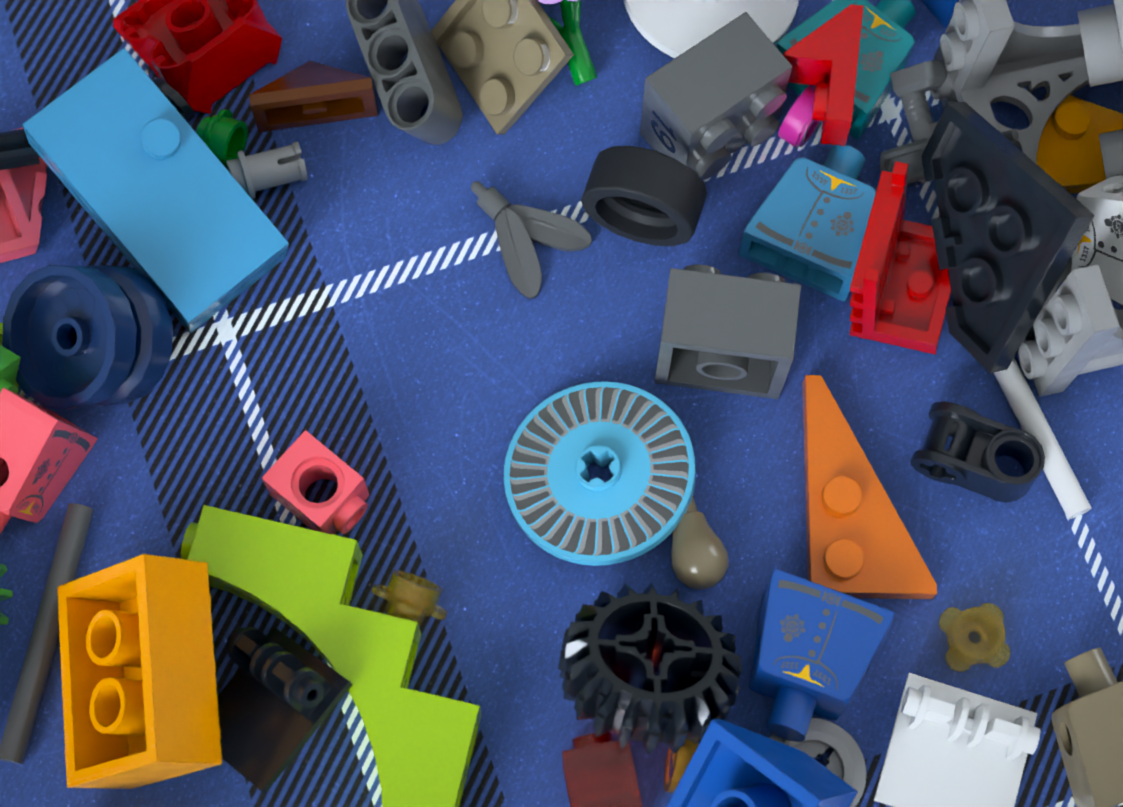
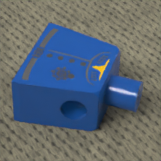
(811, 651)

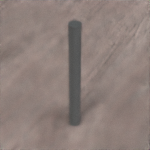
(44, 636)

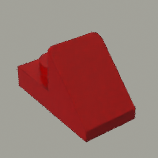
(830, 63)

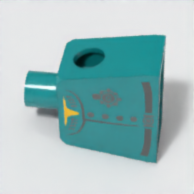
(882, 50)

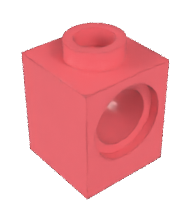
(306, 463)

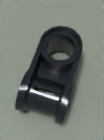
(973, 453)

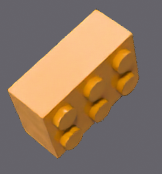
(138, 673)

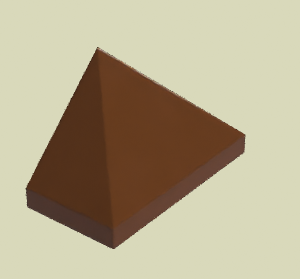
(312, 97)

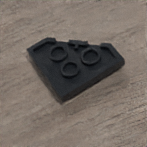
(998, 233)

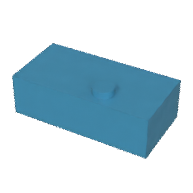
(156, 189)

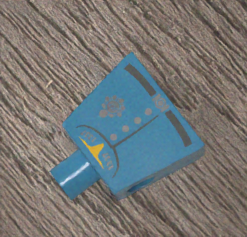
(814, 222)

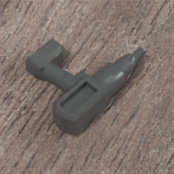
(911, 86)

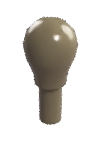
(697, 551)

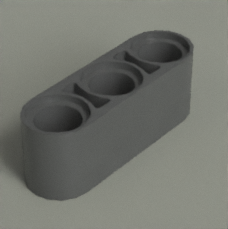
(417, 82)

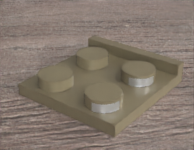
(502, 54)

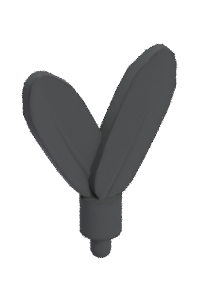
(519, 227)

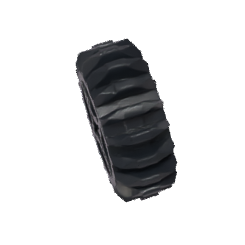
(649, 668)

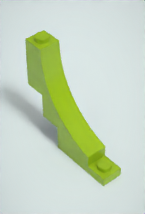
(308, 582)

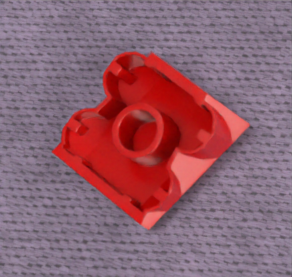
(200, 44)

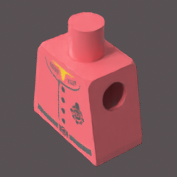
(36, 457)

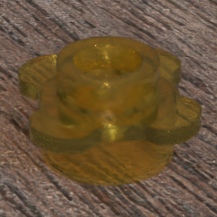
(411, 597)
(984, 620)

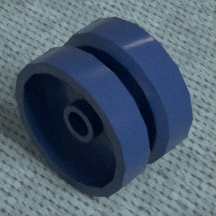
(88, 335)

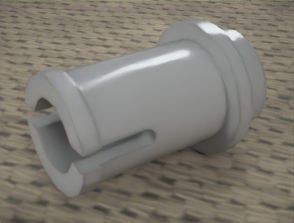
(268, 168)

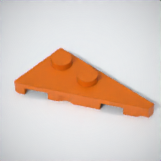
(850, 522)

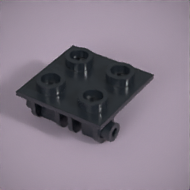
(272, 703)

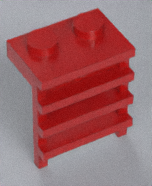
(897, 276)

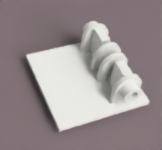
(955, 749)

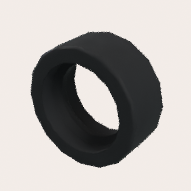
(644, 196)

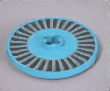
(600, 519)

